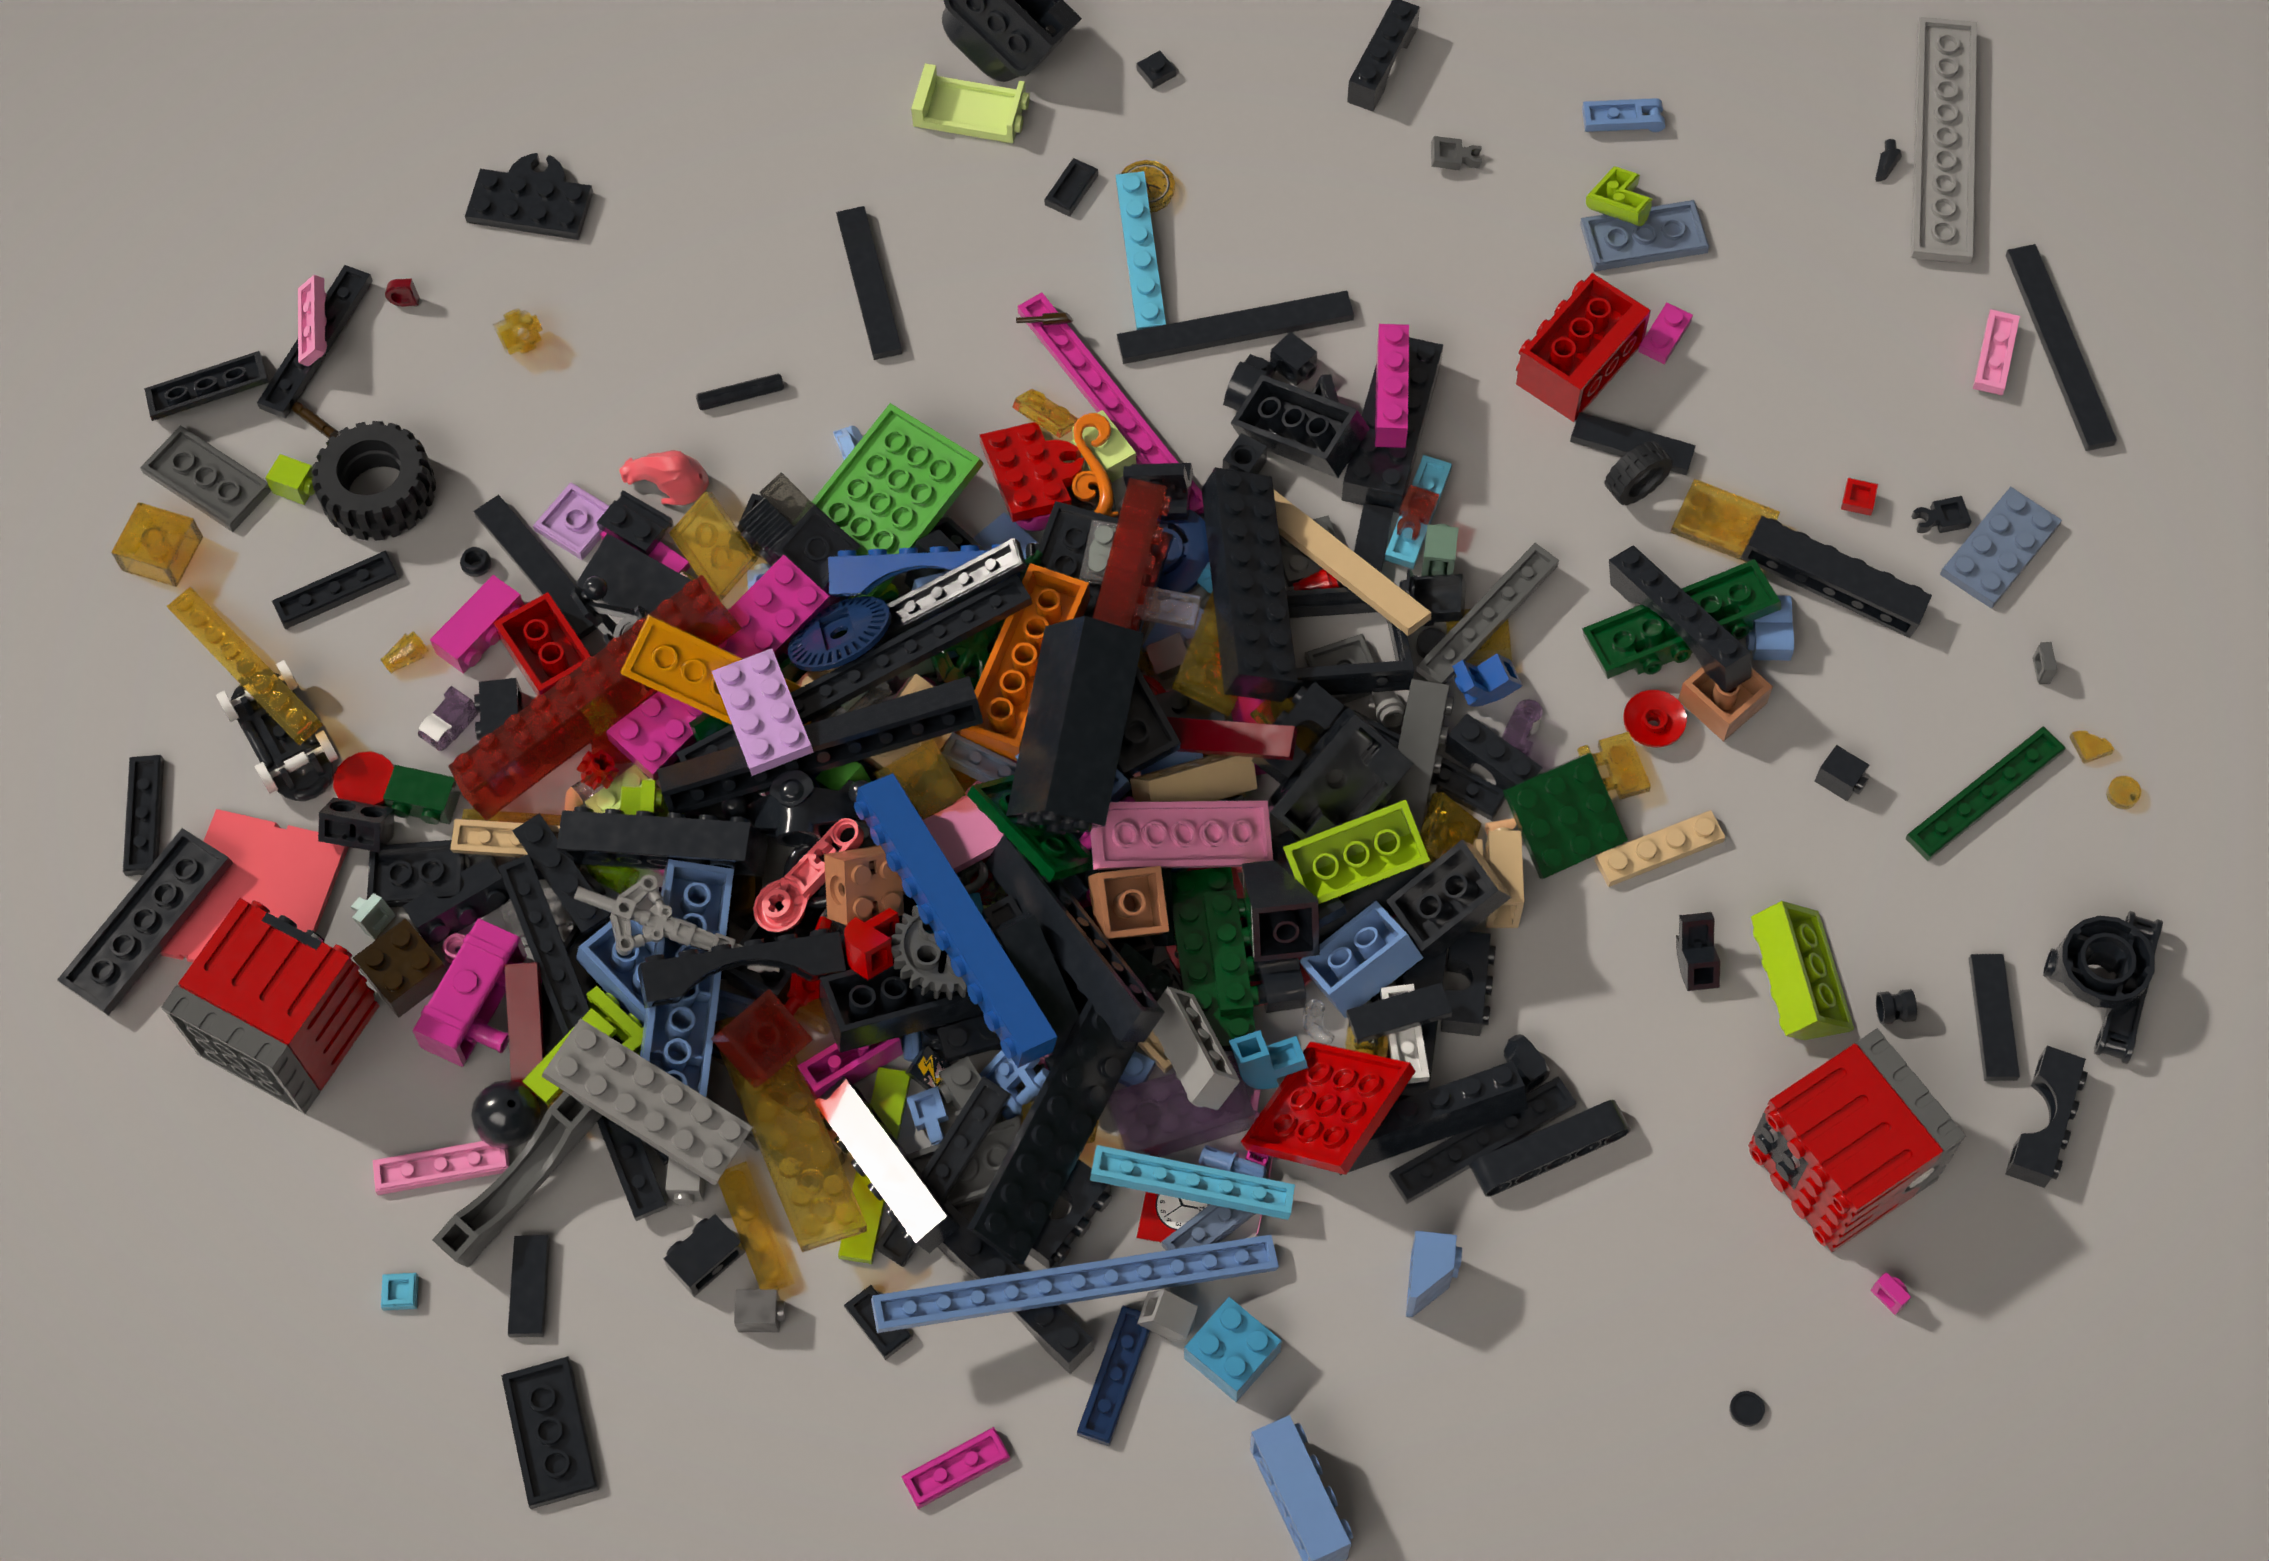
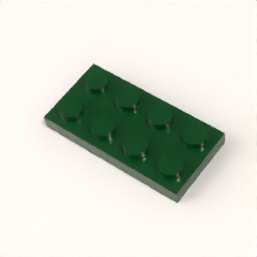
(1050, 853)

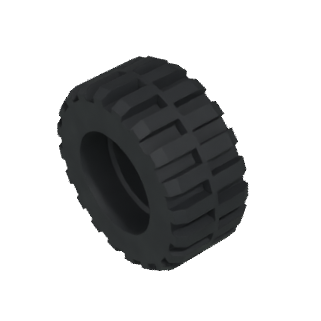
(362, 450)

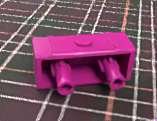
(470, 995)

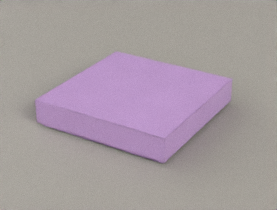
(572, 521)

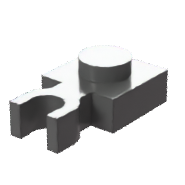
(1450, 154)

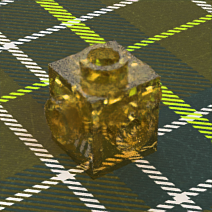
(508, 329)

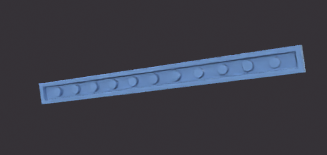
(1073, 1283)

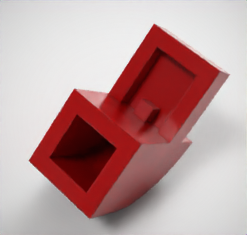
(870, 943)

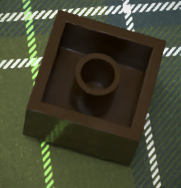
(401, 967)

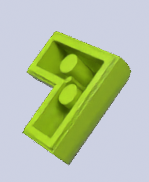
(1615, 197)

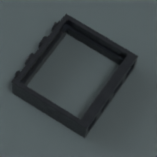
(1350, 677)

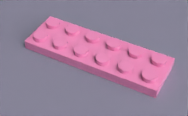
(1182, 835)

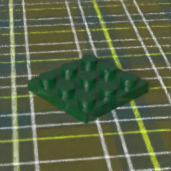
(1565, 815)

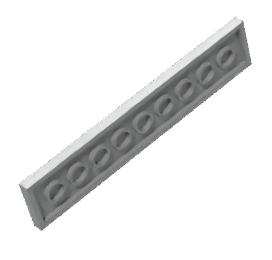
(1944, 141)

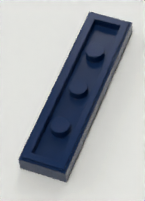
(1114, 1378)

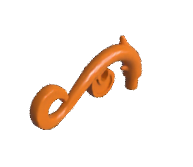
(1097, 474)

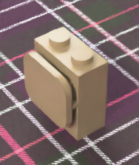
(1504, 857)

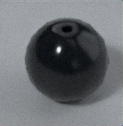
(505, 1114)

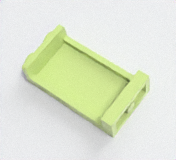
(968, 107)

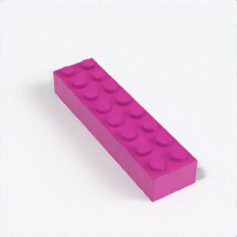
(769, 619)

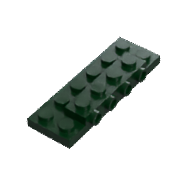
(1646, 641)
(1213, 950)

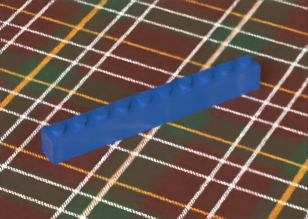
(955, 921)

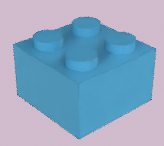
(1232, 1349)

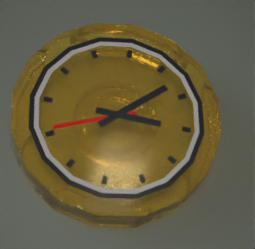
(1159, 182)

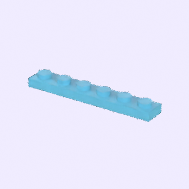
(1140, 250)
(1192, 1182)

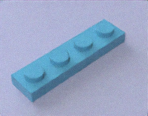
(1431, 476)

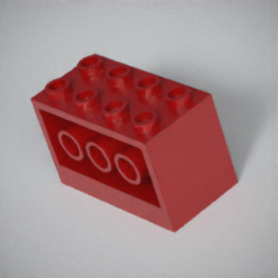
(1582, 346)

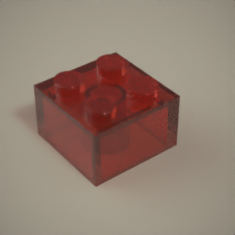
(761, 1039)

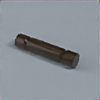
(314, 420)

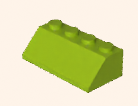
(1357, 852)
(1801, 972)

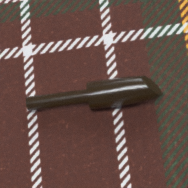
(1047, 319)

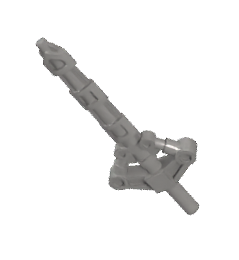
(655, 922)

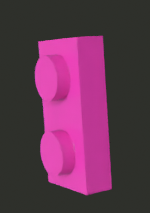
(1665, 333)

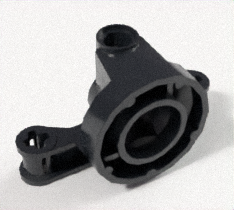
(2120, 948)

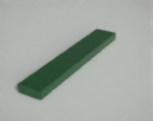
(1985, 793)

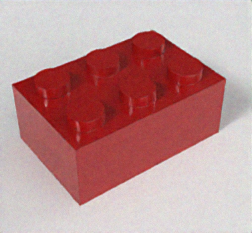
(541, 643)

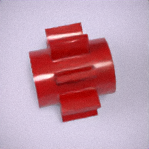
(597, 769)

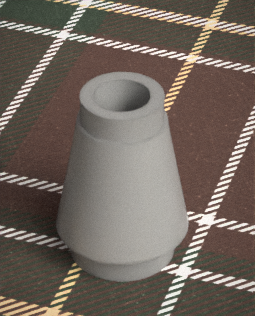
(1389, 709)

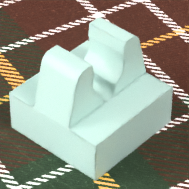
(372, 915)

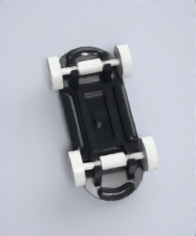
(284, 766)

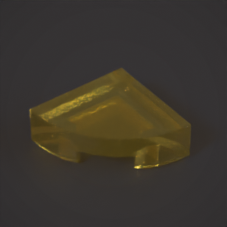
(2090, 746)

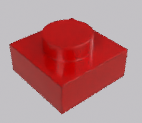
(1859, 496)

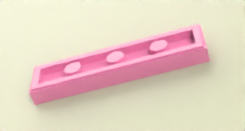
(438, 1167)

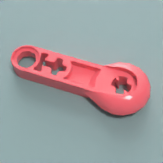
(801, 881)

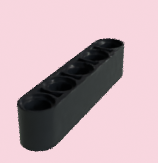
(1550, 1148)

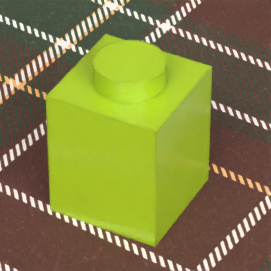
(291, 479)

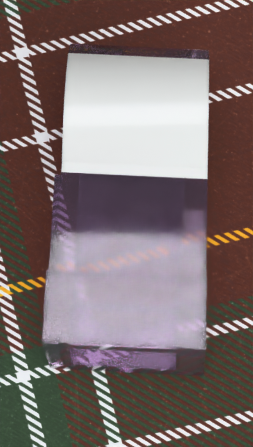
(448, 719)
(1523, 724)

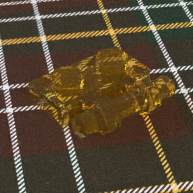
(1623, 765)

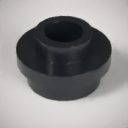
(472, 555)

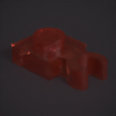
(1416, 509)

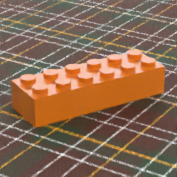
(1011, 667)

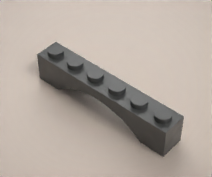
(486, 1216)

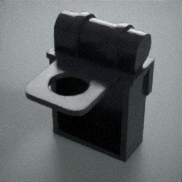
(1439, 594)

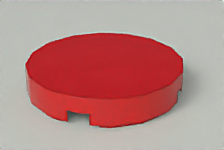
(363, 778)

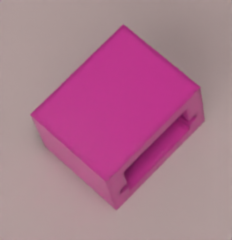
(1257, 1158)

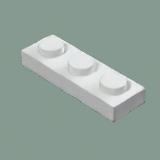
(1409, 1043)

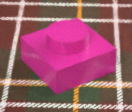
(1891, 1293)

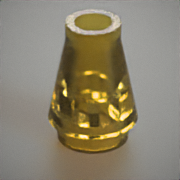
(405, 652)

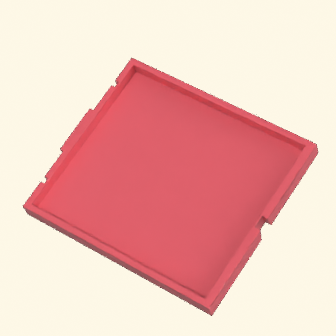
(270, 865)

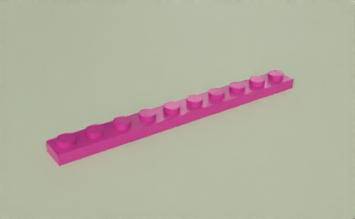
(1100, 389)

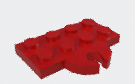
(1030, 469)

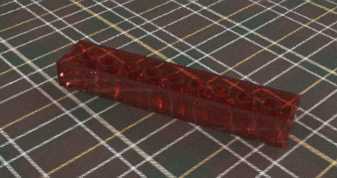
(578, 707)

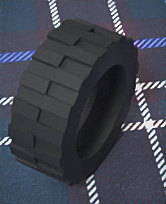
(1638, 473)

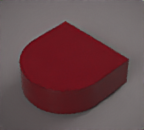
(402, 293)

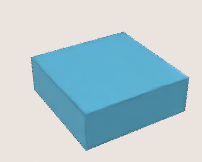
(399, 1291)

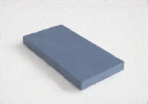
(1667, 234)

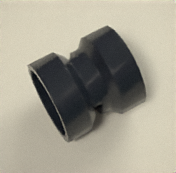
(1896, 1006)

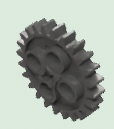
(913, 943)

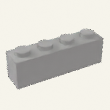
(1194, 1050)

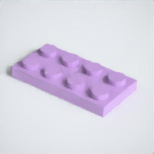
(762, 712)

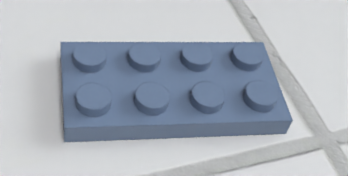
(2000, 547)

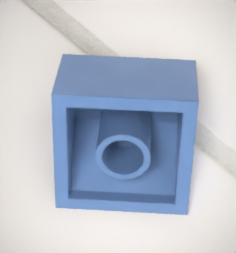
(1432, 1266)

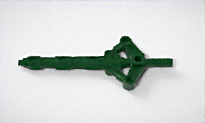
(972, 650)

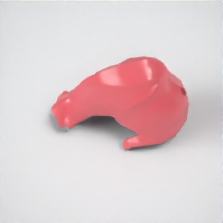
(672, 472)

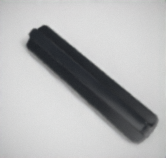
(740, 391)

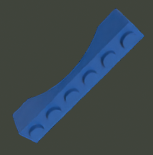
(863, 573)

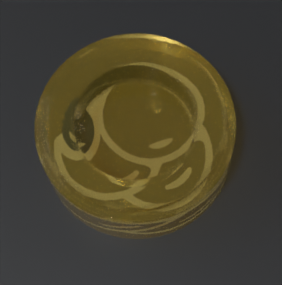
(2123, 792)

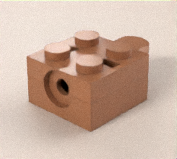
(861, 885)

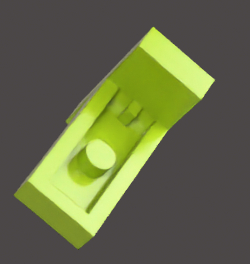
(644, 799)
(627, 1026)

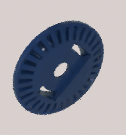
(1185, 560)
(866, 624)

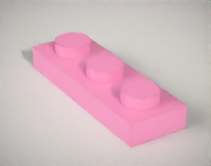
(311, 320)
(1996, 352)

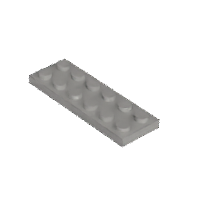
(647, 1101)

